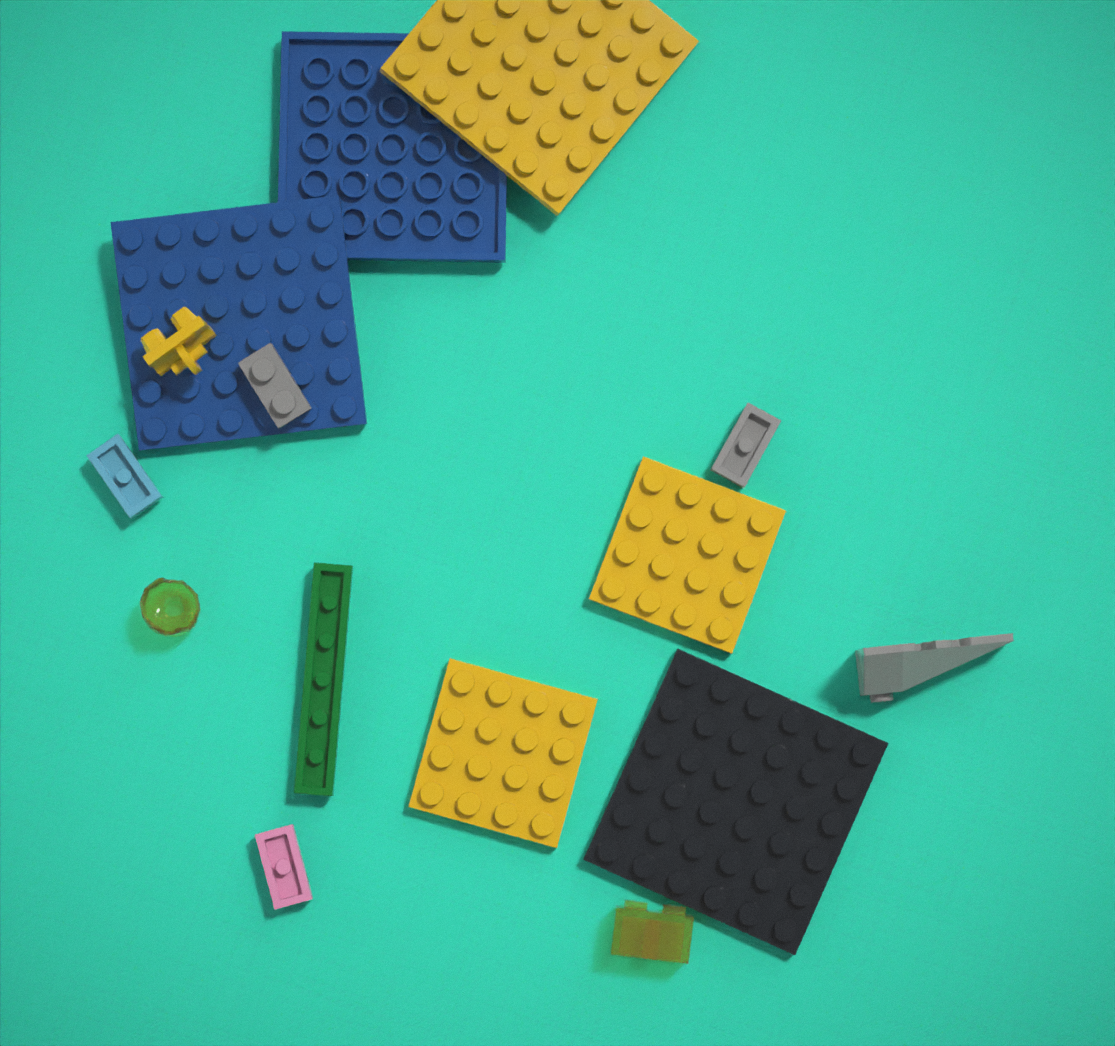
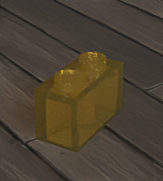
(652, 933)

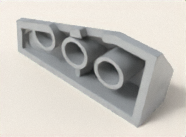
(903, 666)

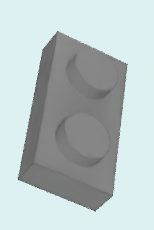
(274, 385)
(745, 445)

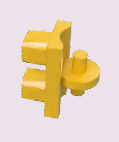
(182, 347)

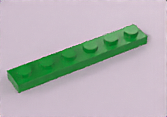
(323, 679)

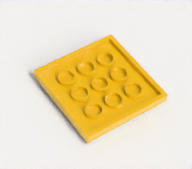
(687, 555)
(503, 753)

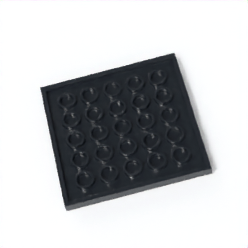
(736, 801)

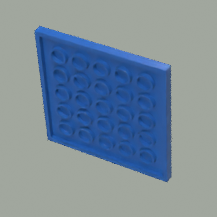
(400, 172)
(256, 281)

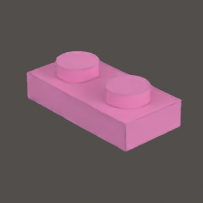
(283, 866)

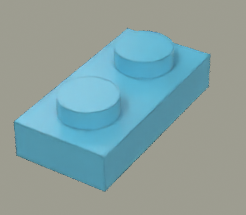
(124, 476)

